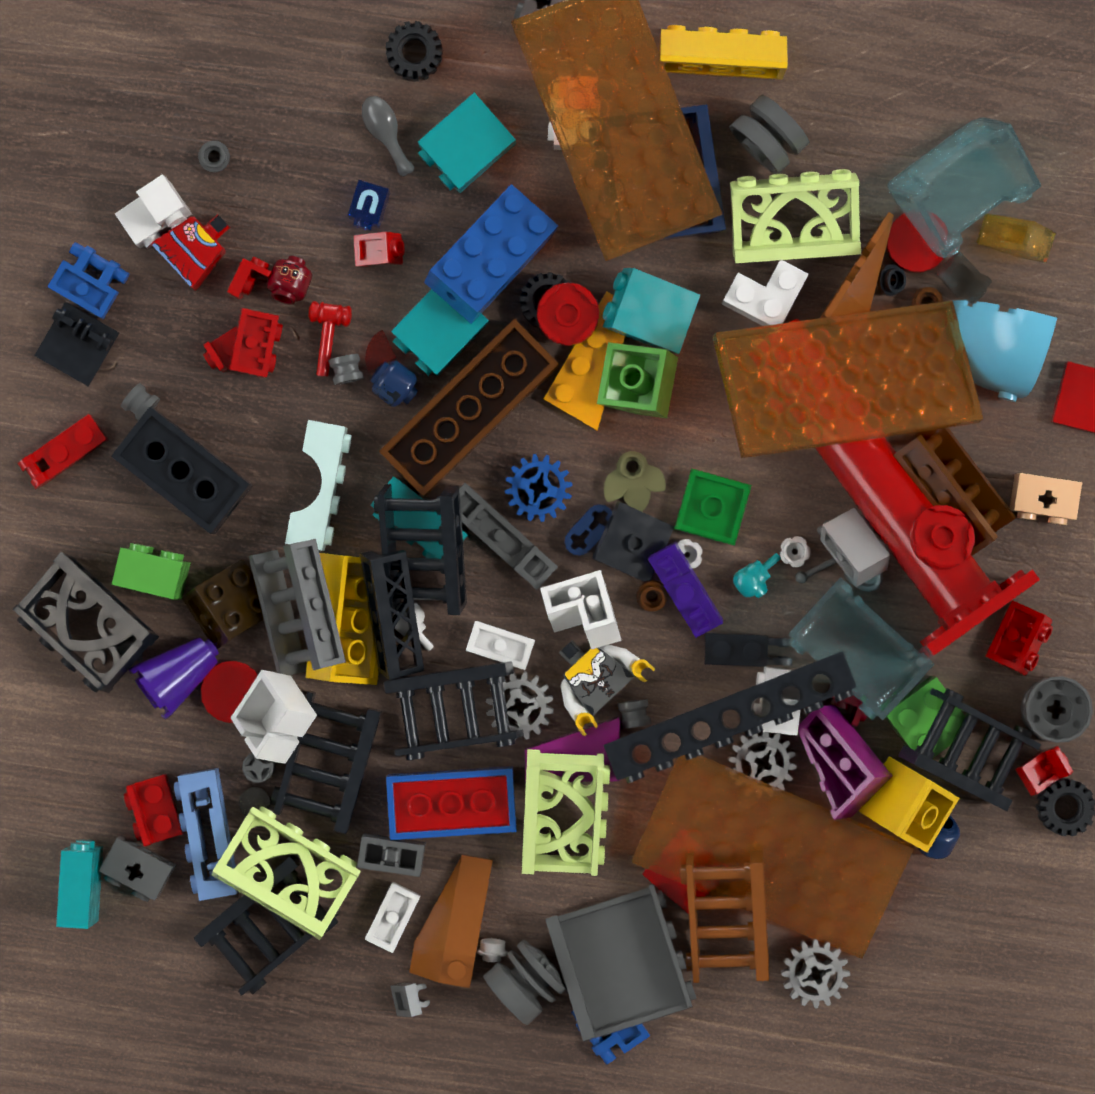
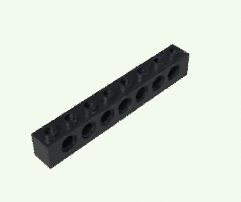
(622, 751)

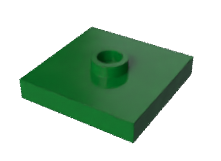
(712, 507)

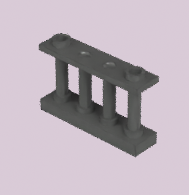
(313, 604)

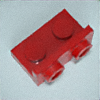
(255, 343)
(1020, 638)
(153, 810)

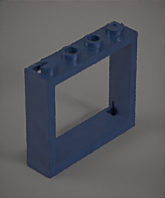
(701, 133)

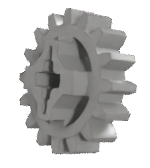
(536, 701)
(768, 749)
(802, 979)

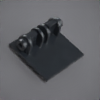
(76, 343)

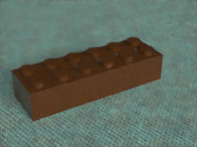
(469, 408)

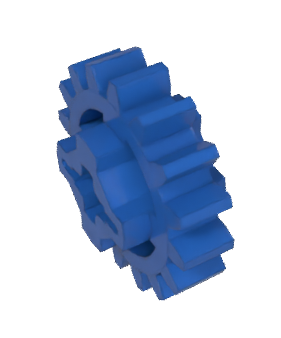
(524, 484)

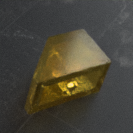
(1016, 237)

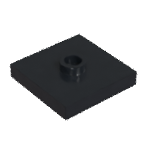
(631, 540)

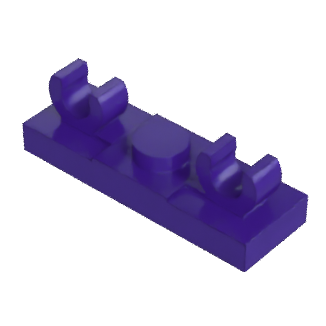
(685, 589)

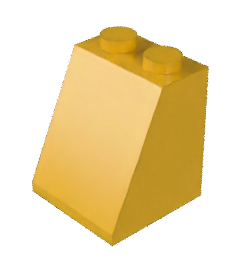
(910, 806)

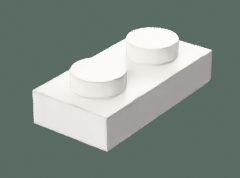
(500, 644)
(392, 917)

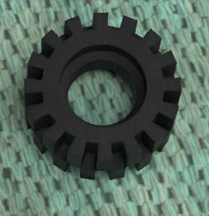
(410, 32)
(532, 290)
(1079, 821)

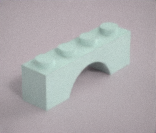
(326, 446)

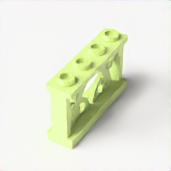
(831, 241)
(537, 782)
(299, 914)

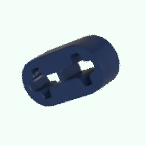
(582, 525)

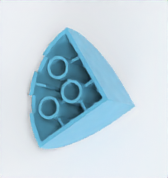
(1004, 347)

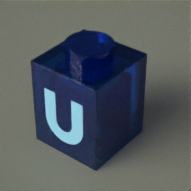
(368, 205)

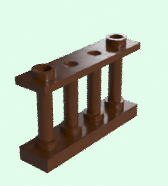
(953, 479)

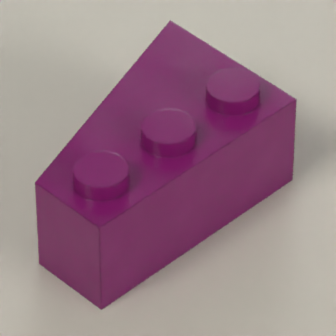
(577, 744)
(843, 760)

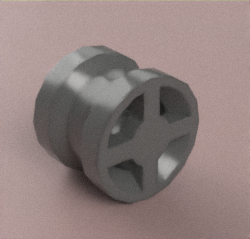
(346, 369)
(139, 401)
(634, 713)
(254, 768)

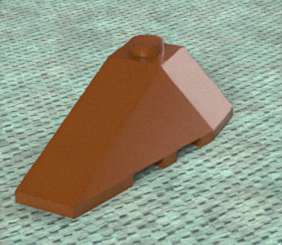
(859, 285)
(451, 933)

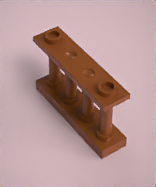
(752, 901)

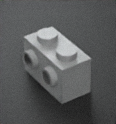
(855, 547)

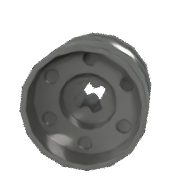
(1070, 697)
(525, 982)

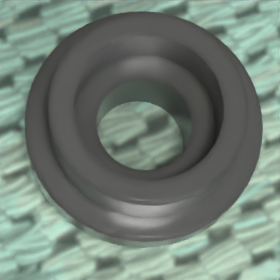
(207, 149)

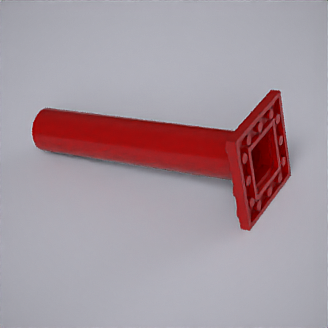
(891, 504)

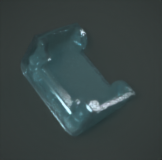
(963, 182)
(876, 653)

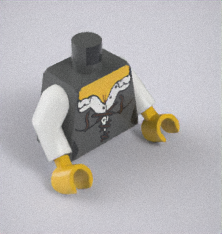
(596, 679)

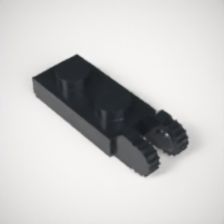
(743, 650)

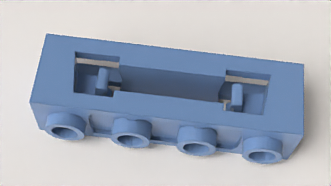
(191, 822)

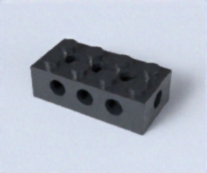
(161, 475)

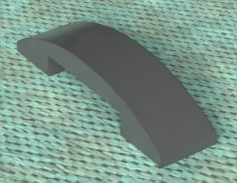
(504, 538)

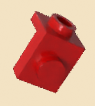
(1044, 770)

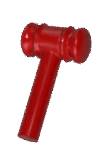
(330, 316)

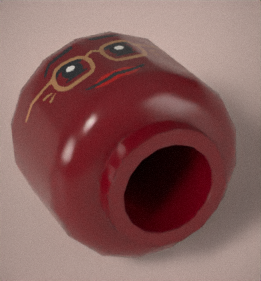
(289, 280)

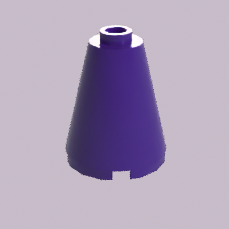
(175, 674)

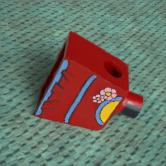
(193, 248)

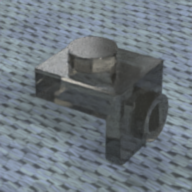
(963, 278)

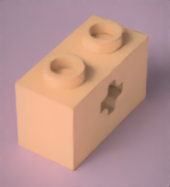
(1064, 496)

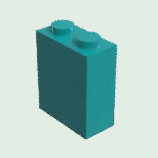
(465, 143)
(650, 310)
(435, 333)
(79, 885)

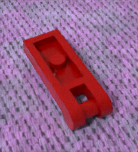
(64, 451)

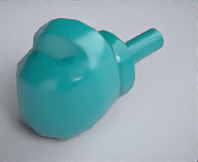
(752, 578)

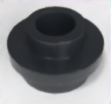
(891, 280)

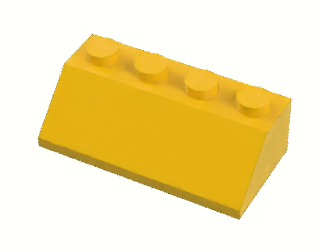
(723, 53)
(352, 617)

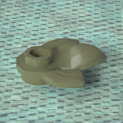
(636, 486)

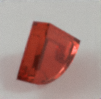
(378, 351)

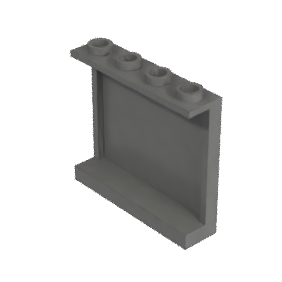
(620, 963)

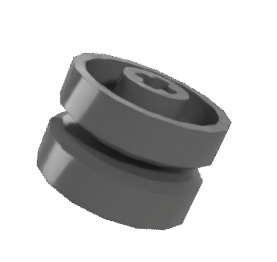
(769, 134)

